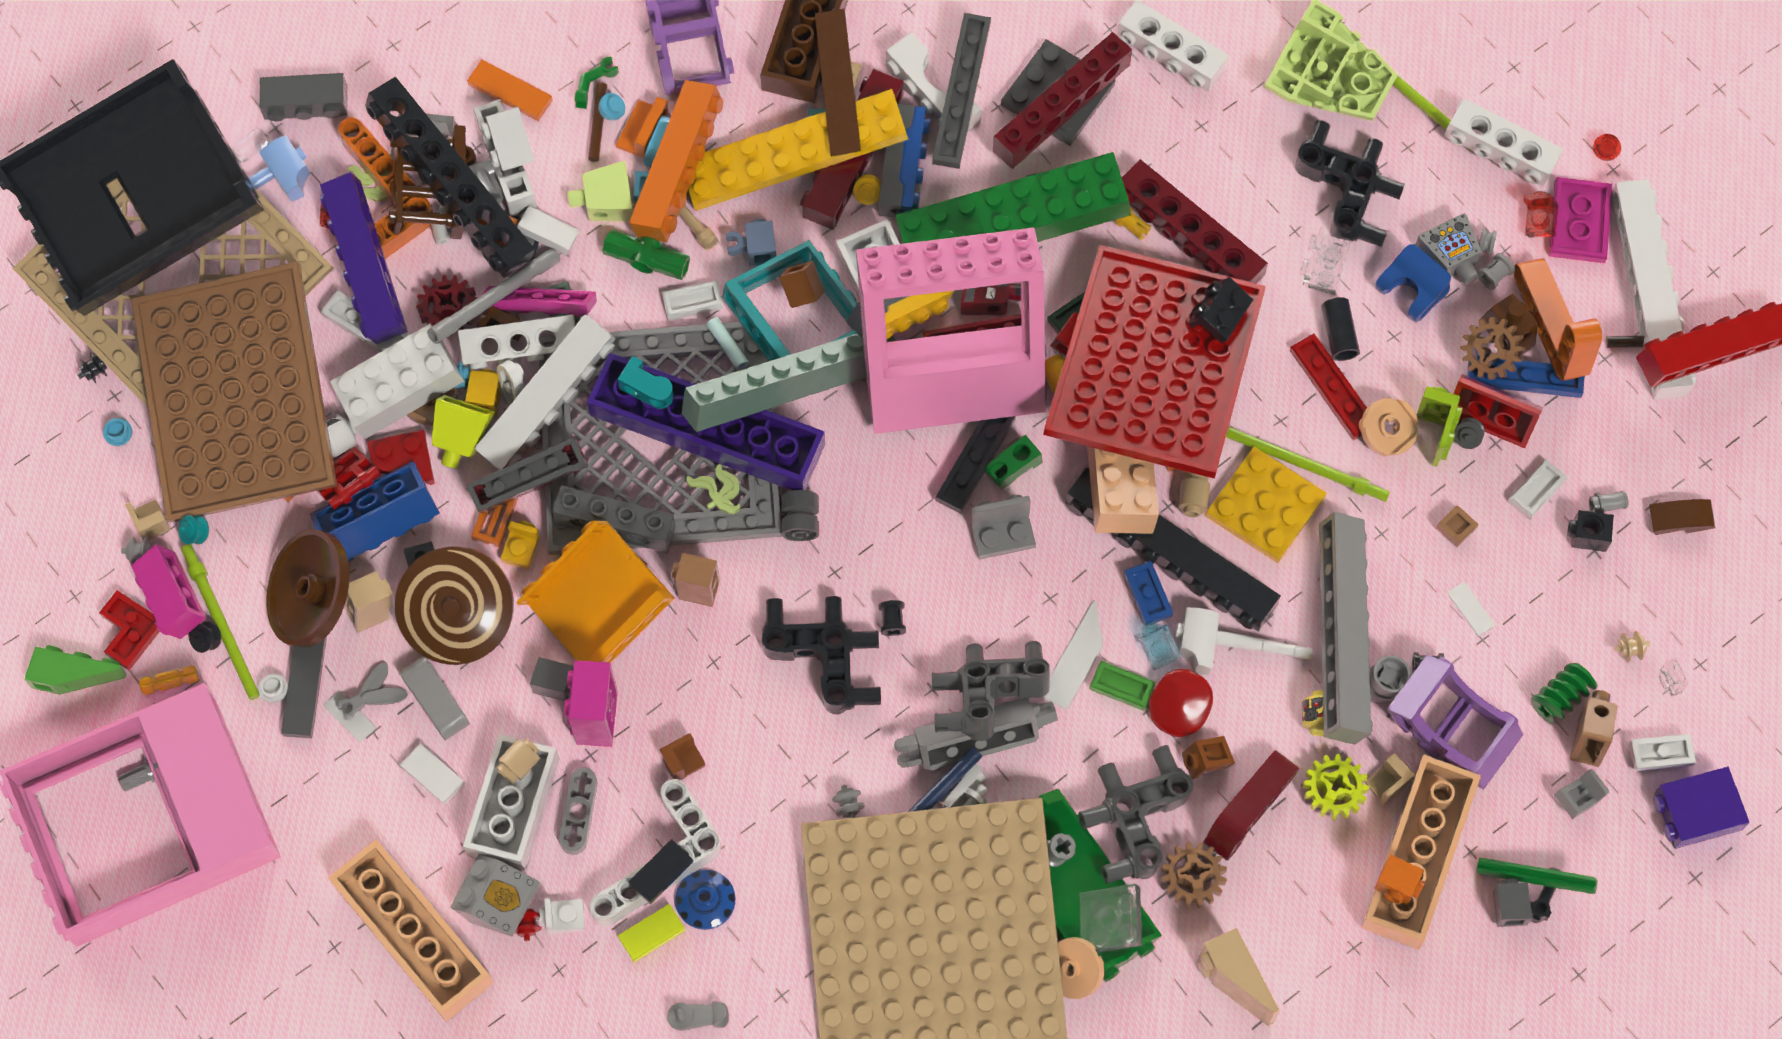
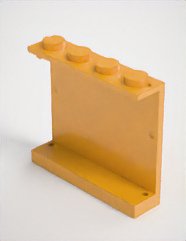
(597, 595)

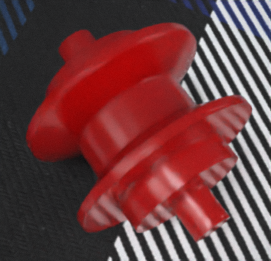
(527, 925)

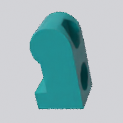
(644, 386)

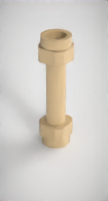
(705, 237)

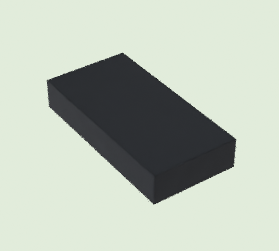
(660, 871)

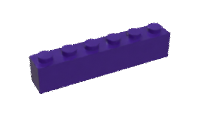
(362, 258)

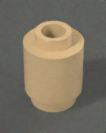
(1194, 495)
(518, 760)

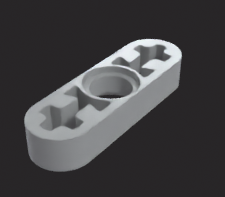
(589, 791)

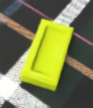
(651, 933)

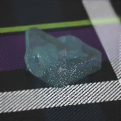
(1158, 645)

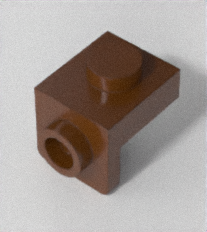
(497, 317)

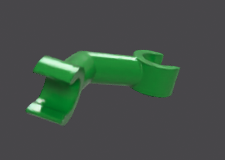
(581, 94)

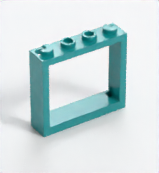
(736, 296)

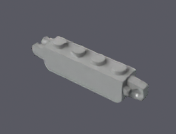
(1014, 726)

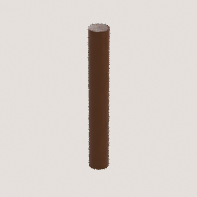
(597, 124)

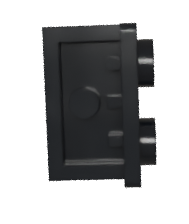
(1221, 308)

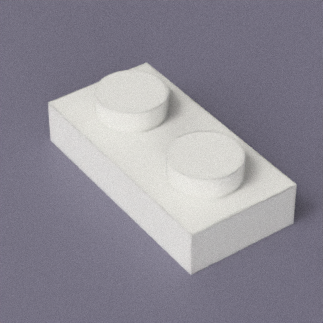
(1662, 752)

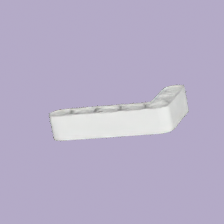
(693, 837)

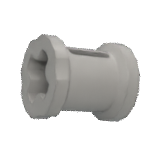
(1496, 271)
(1065, 844)

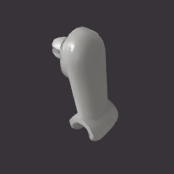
(692, 1016)

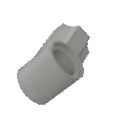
(486, 174)

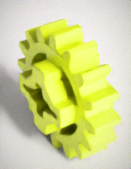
(1326, 780)

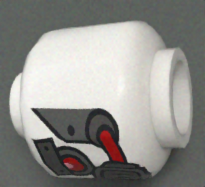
(341, 434)

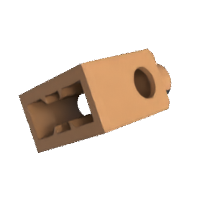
(1594, 729)

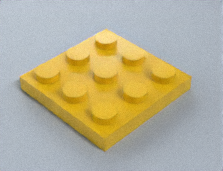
(1265, 504)

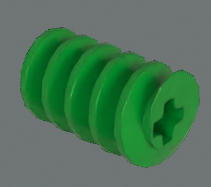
(1561, 691)

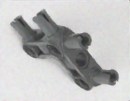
(986, 680)
(1131, 826)

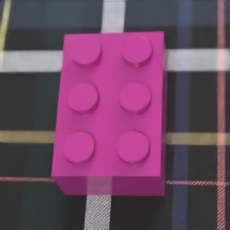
(592, 703)

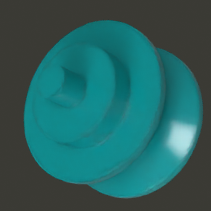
(193, 529)

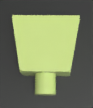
(604, 194)

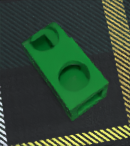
(1014, 462)

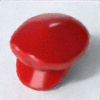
(1181, 702)

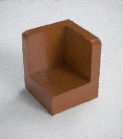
(802, 284)
(682, 757)

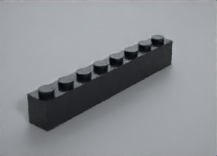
(1191, 562)

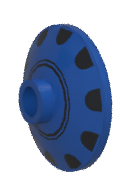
(712, 912)

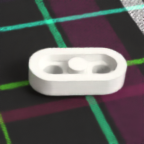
(510, 380)

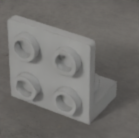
(1002, 527)

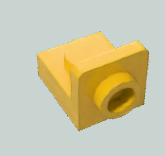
(520, 544)

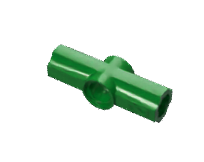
(646, 254)

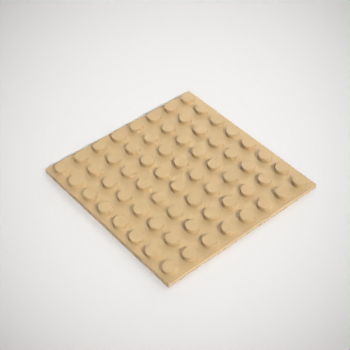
(935, 924)

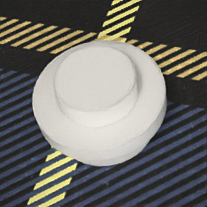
(273, 688)

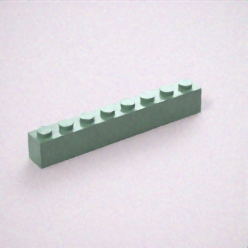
(774, 382)

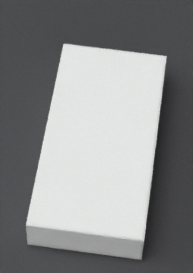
(548, 230)
(692, 300)
(1537, 489)
(432, 774)

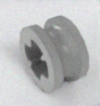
(1487, 241)

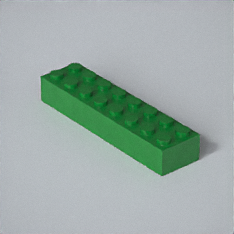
(1048, 201)

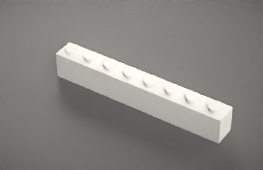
(1649, 272)

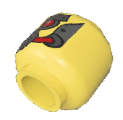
(1313, 713)

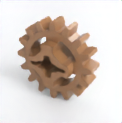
(1487, 358)
(1205, 871)

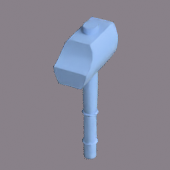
(285, 165)

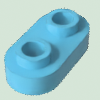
(655, 141)

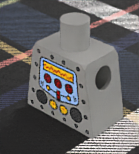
(1453, 247)

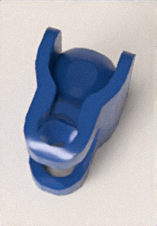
(1421, 273)

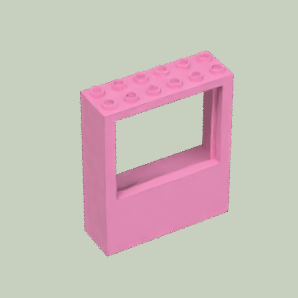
(959, 373)
(201, 789)

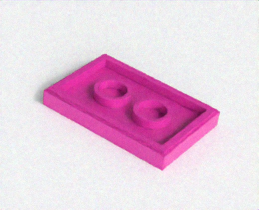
(1581, 220)

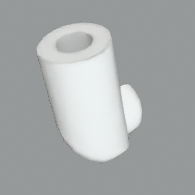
(439, 231)

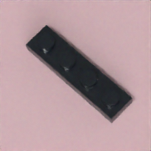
(973, 462)

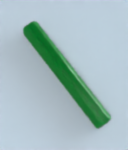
(1537, 875)

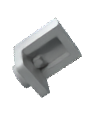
(1582, 794)

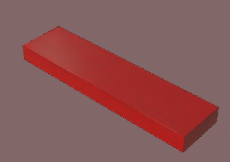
(1330, 383)

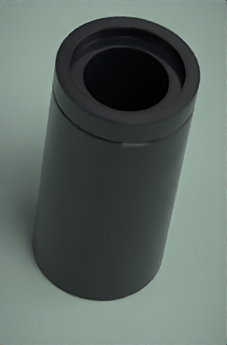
(1340, 329)

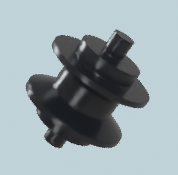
(92, 368)
(205, 637)

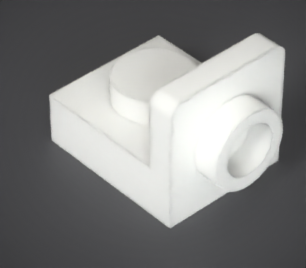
(563, 916)

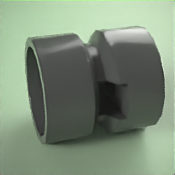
(800, 518)

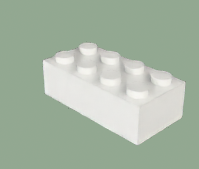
(396, 382)
(508, 812)

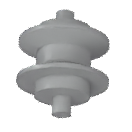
(135, 549)
(848, 802)

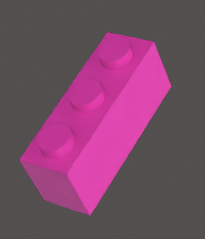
(168, 592)

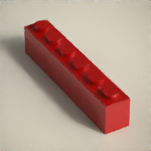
(1712, 345)

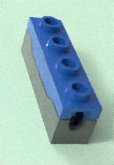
(902, 164)

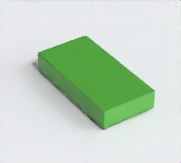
(1122, 685)

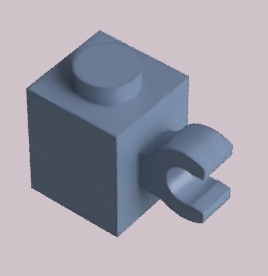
(758, 242)

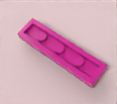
(547, 301)

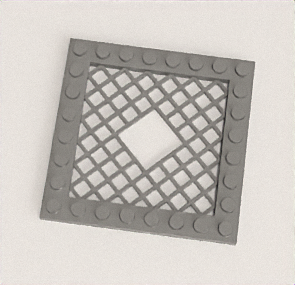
(708, 526)

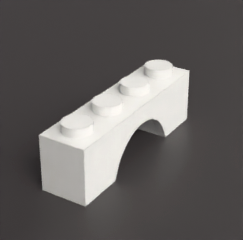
(909, 61)
(514, 181)

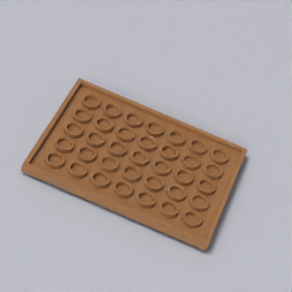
(233, 392)

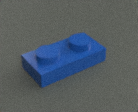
(1148, 593)

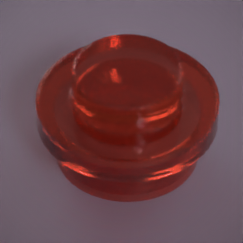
(1607, 147)

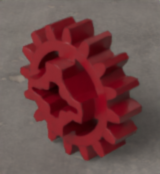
(444, 293)

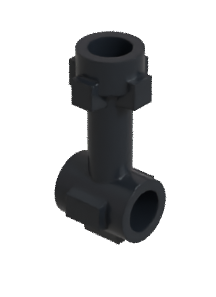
(1541, 907)

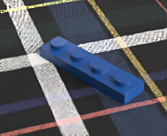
(1533, 378)

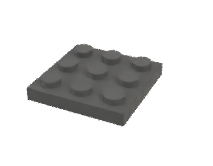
(1039, 74)

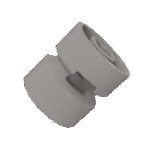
(1388, 678)

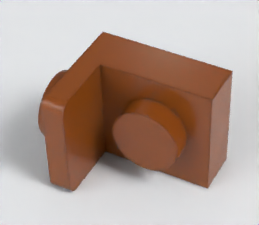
(1207, 756)

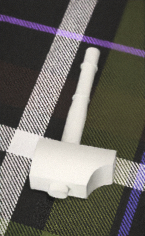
(1200, 635)

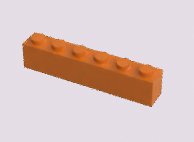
(676, 161)

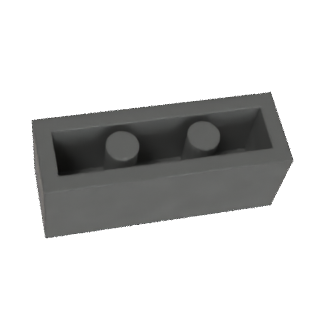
(303, 96)

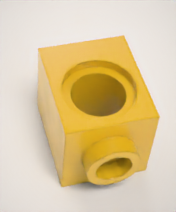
(484, 389)

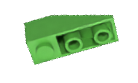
(63, 673)

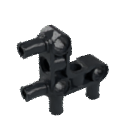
(1342, 171)
(811, 641)

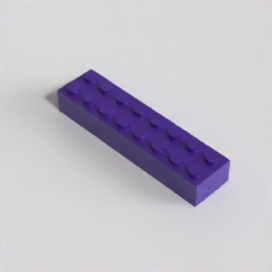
(756, 444)

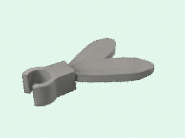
(372, 694)

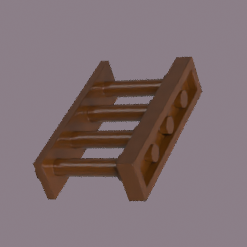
(398, 215)

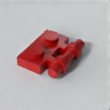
(347, 468)

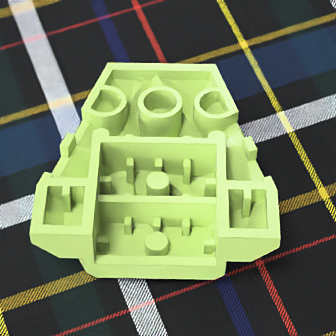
(1330, 67)

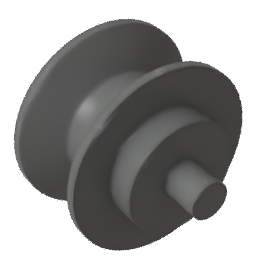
(1469, 433)

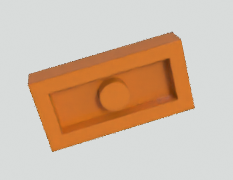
(641, 126)

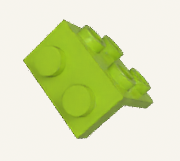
(1442, 409)

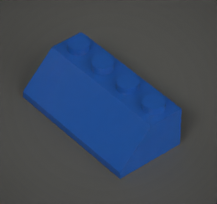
(379, 512)

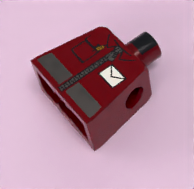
(989, 299)

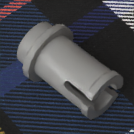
(1608, 502)

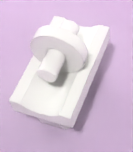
(968, 790)

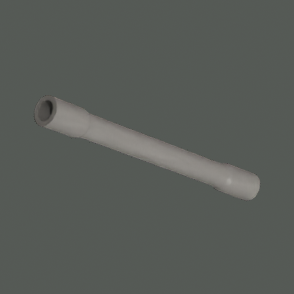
(451, 324)

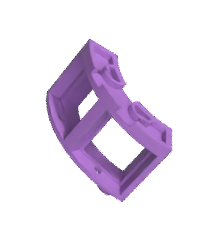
(666, 9)
(1417, 693)

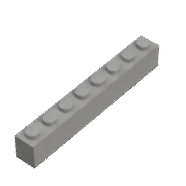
(1345, 629)

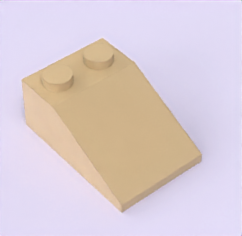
(1236, 975)

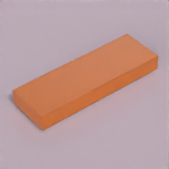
(510, 90)

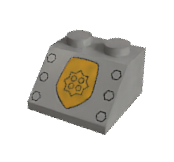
(494, 895)

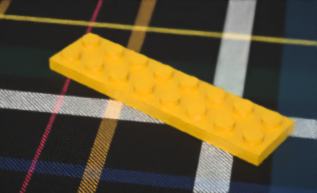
(790, 152)

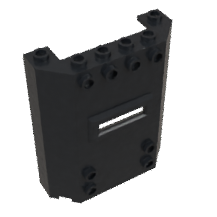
(169, 163)

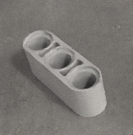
(434, 698)

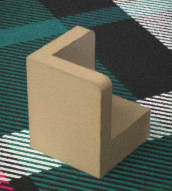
(148, 519)
(1390, 779)

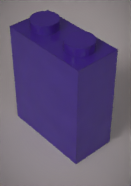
(1700, 807)

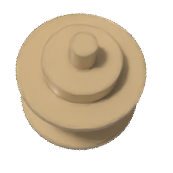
(1632, 646)

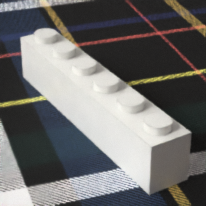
(546, 393)

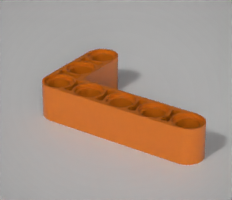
(374, 167)
(1568, 344)

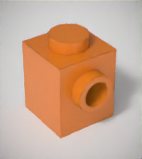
(1400, 881)

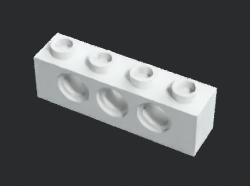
(1166, 32)
(1498, 129)
(472, 340)

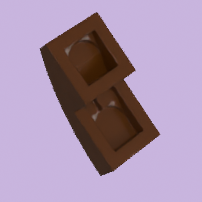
(1681, 515)

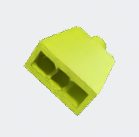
(458, 428)

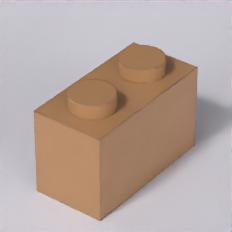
(696, 579)

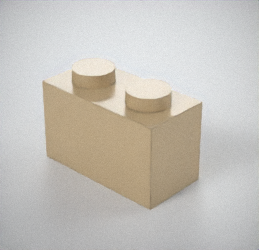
(368, 601)

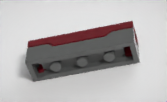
(527, 475)

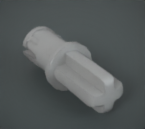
(137, 776)

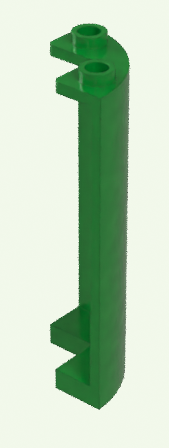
(1083, 874)

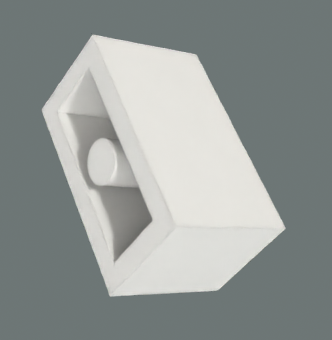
(508, 139)

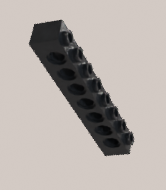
(482, 205)

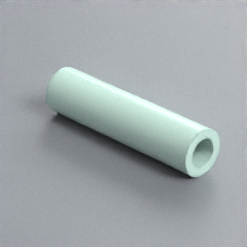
(727, 343)

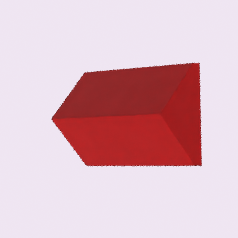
(1497, 410)

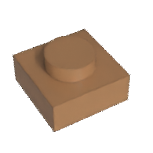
(1457, 526)

